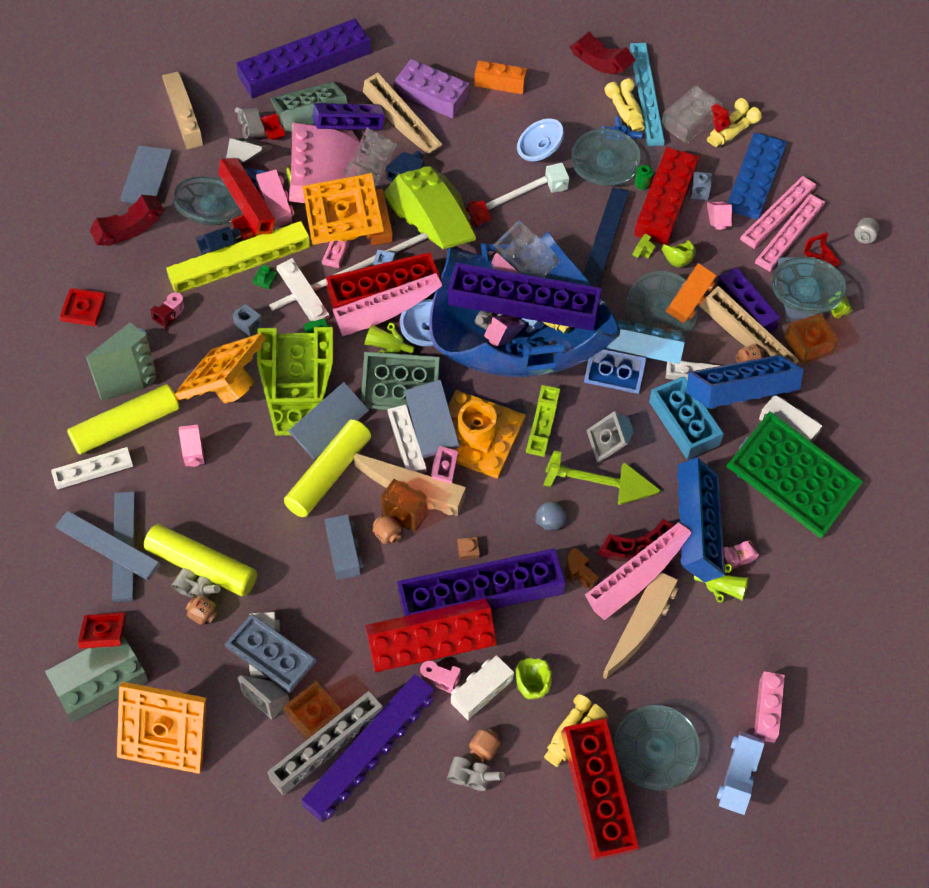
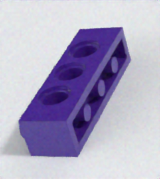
(348, 116)
(747, 296)

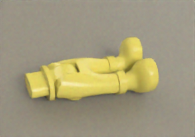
(741, 110)
(630, 113)
(556, 749)

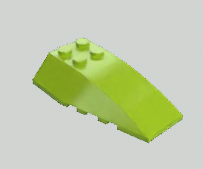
(431, 205)
(294, 373)

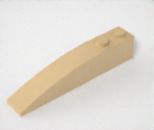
(183, 110)
(400, 114)
(742, 325)
(439, 494)
(643, 621)

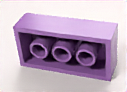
(432, 88)

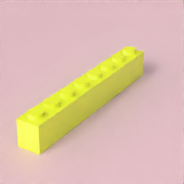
(238, 257)

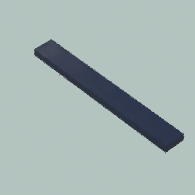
(605, 236)

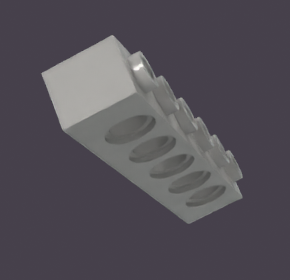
(324, 743)

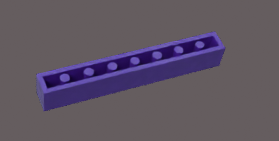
(368, 748)

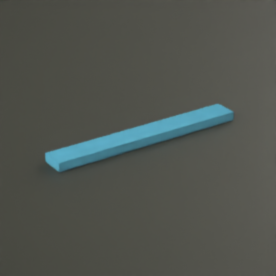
(647, 95)

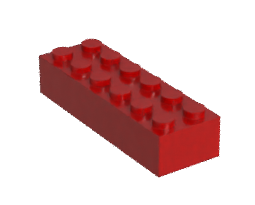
(666, 196)
(371, 280)
(430, 635)
(599, 789)

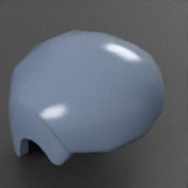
(550, 516)

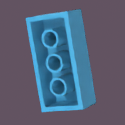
(649, 342)
(685, 418)

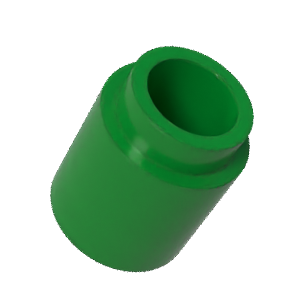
(643, 177)

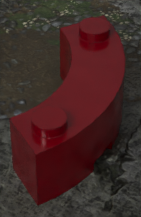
(601, 59)
(129, 225)
(624, 549)

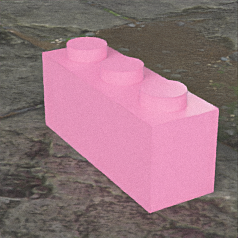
(275, 197)
(769, 706)

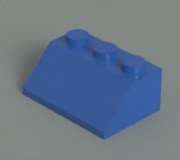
(616, 370)

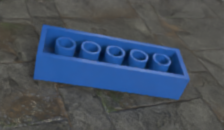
(744, 381)
(701, 514)

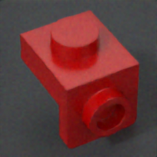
(721, 118)
(272, 127)
(478, 212)
(244, 227)

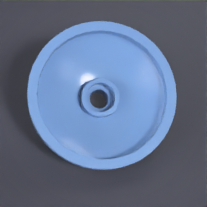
(540, 140)
(415, 321)

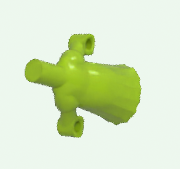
(392, 342)
(727, 584)

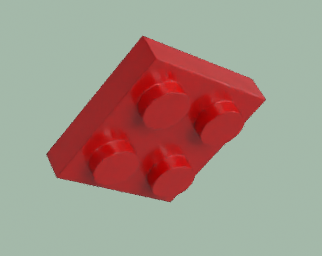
(82, 307)
(102, 630)

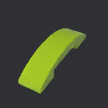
(543, 421)

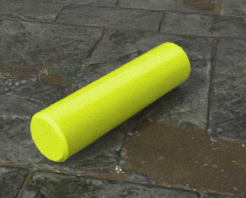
(123, 419)
(327, 468)
(200, 560)

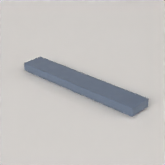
(124, 531)
(108, 545)

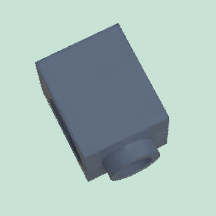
(700, 185)
(252, 323)

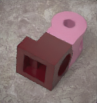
(168, 310)

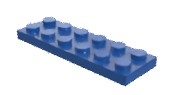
(756, 175)

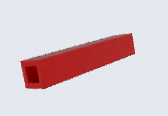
(246, 196)

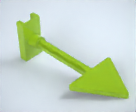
(631, 484)

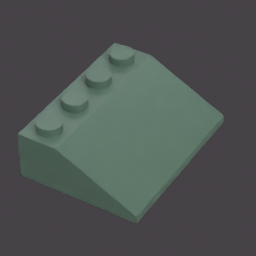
(299, 105)
(122, 364)
(389, 375)
(94, 678)

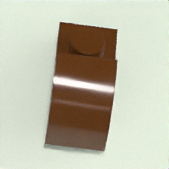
(577, 568)

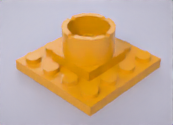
(342, 209)
(223, 371)
(483, 432)
(161, 727)

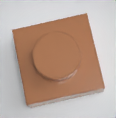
(468, 548)

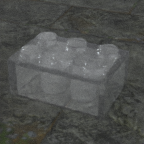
(689, 114)
(371, 156)
(526, 251)

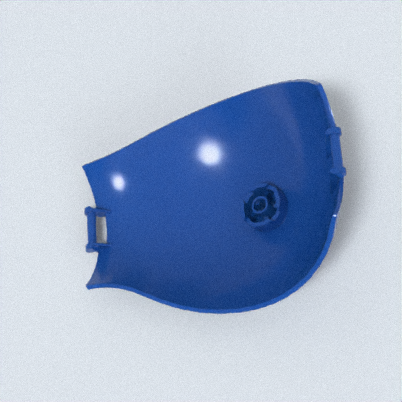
(527, 354)

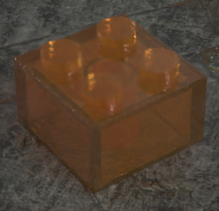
(811, 338)
(404, 504)
(311, 710)

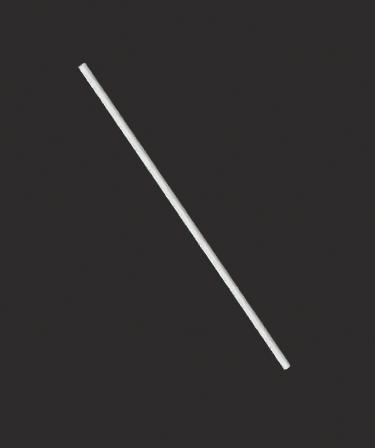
(284, 301)

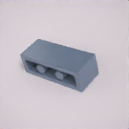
(343, 547)

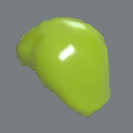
(680, 255)
(533, 678)

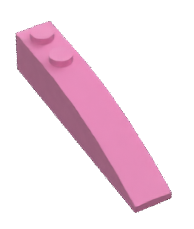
(384, 305)
(636, 573)

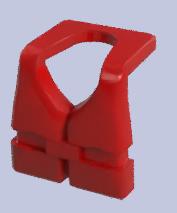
(826, 254)

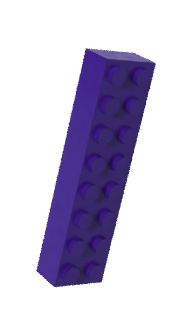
(303, 58)
(524, 296)
(499, 581)

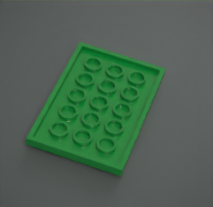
(795, 474)

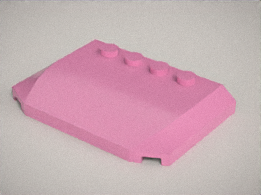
(318, 156)

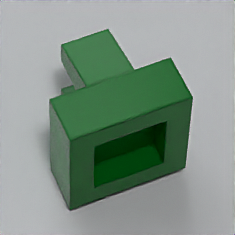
(265, 277)

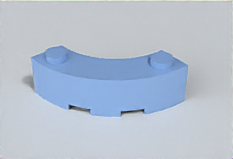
(739, 781)

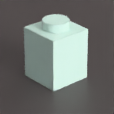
(557, 177)

